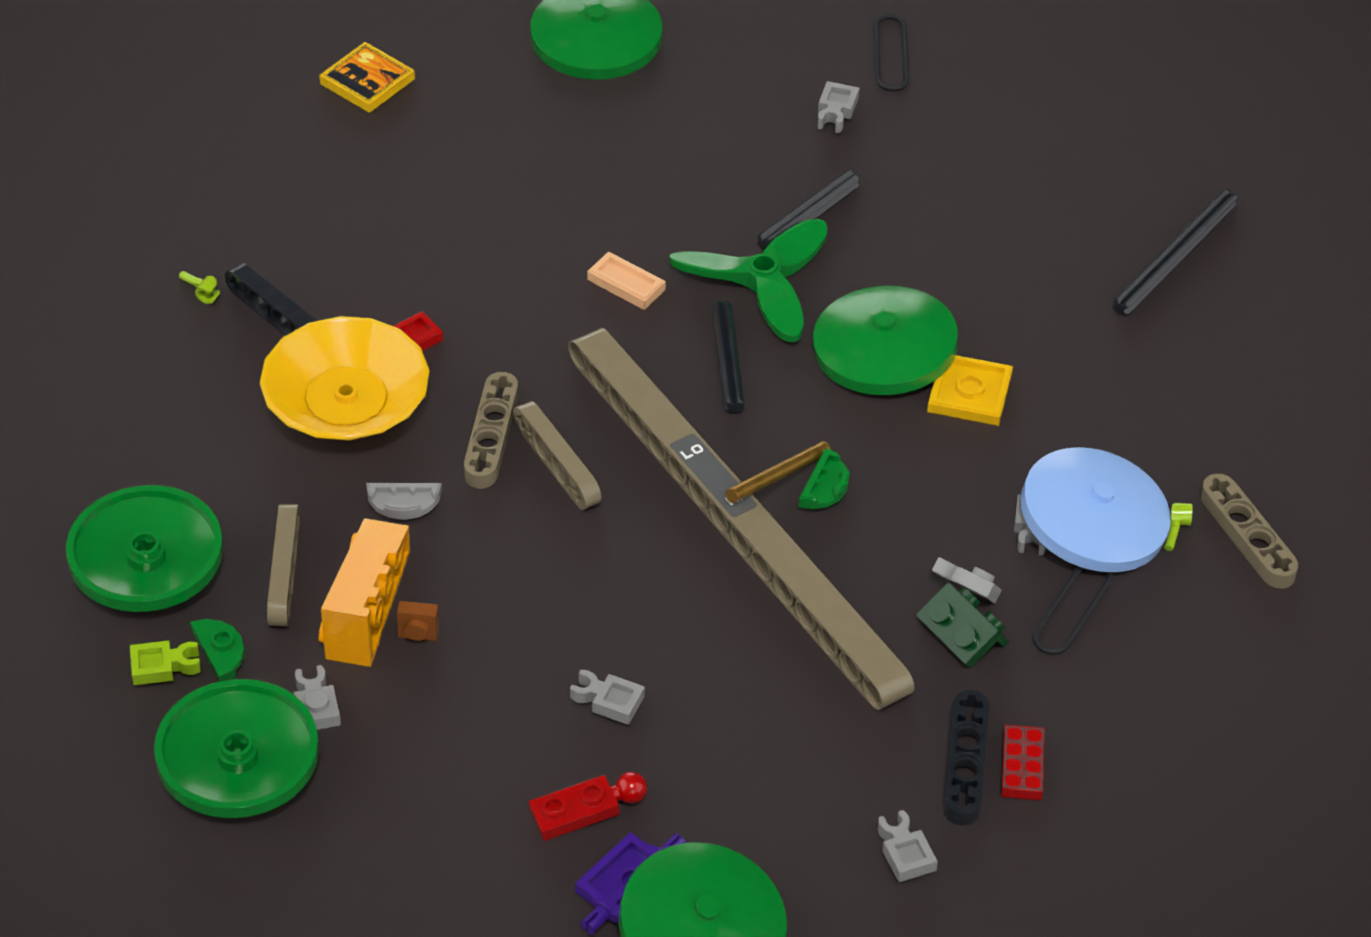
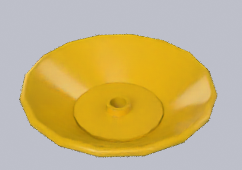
(344, 378)

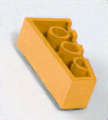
(364, 592)

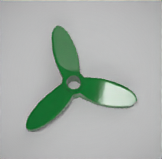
(766, 273)

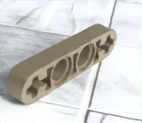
(491, 429)
(557, 455)
(1254, 528)
(283, 565)

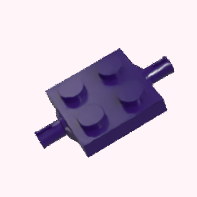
(607, 879)

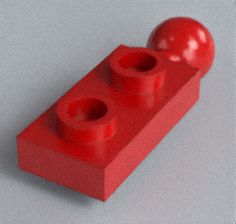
(585, 804)

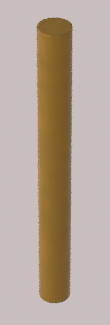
(776, 472)

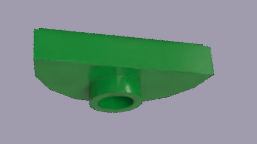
(826, 483)
(220, 646)

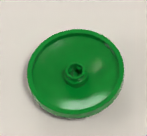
(596, 36)
(885, 340)
(144, 548)
(236, 748)
(700, 894)

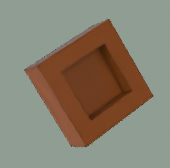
(418, 621)

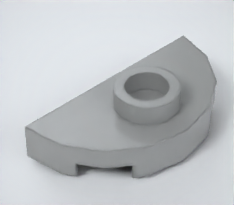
(403, 499)

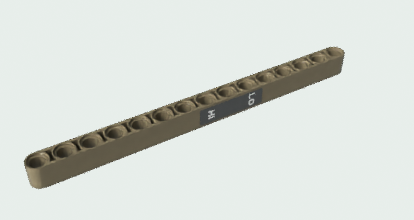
(745, 523)

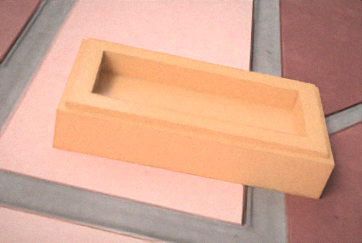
(626, 280)

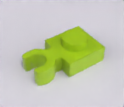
(157, 662)

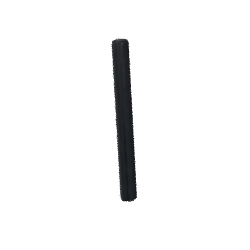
(1174, 252)

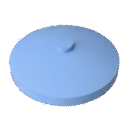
(1095, 509)

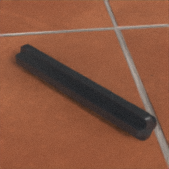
(812, 206)
(728, 357)

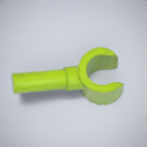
(205, 288)
(1180, 515)

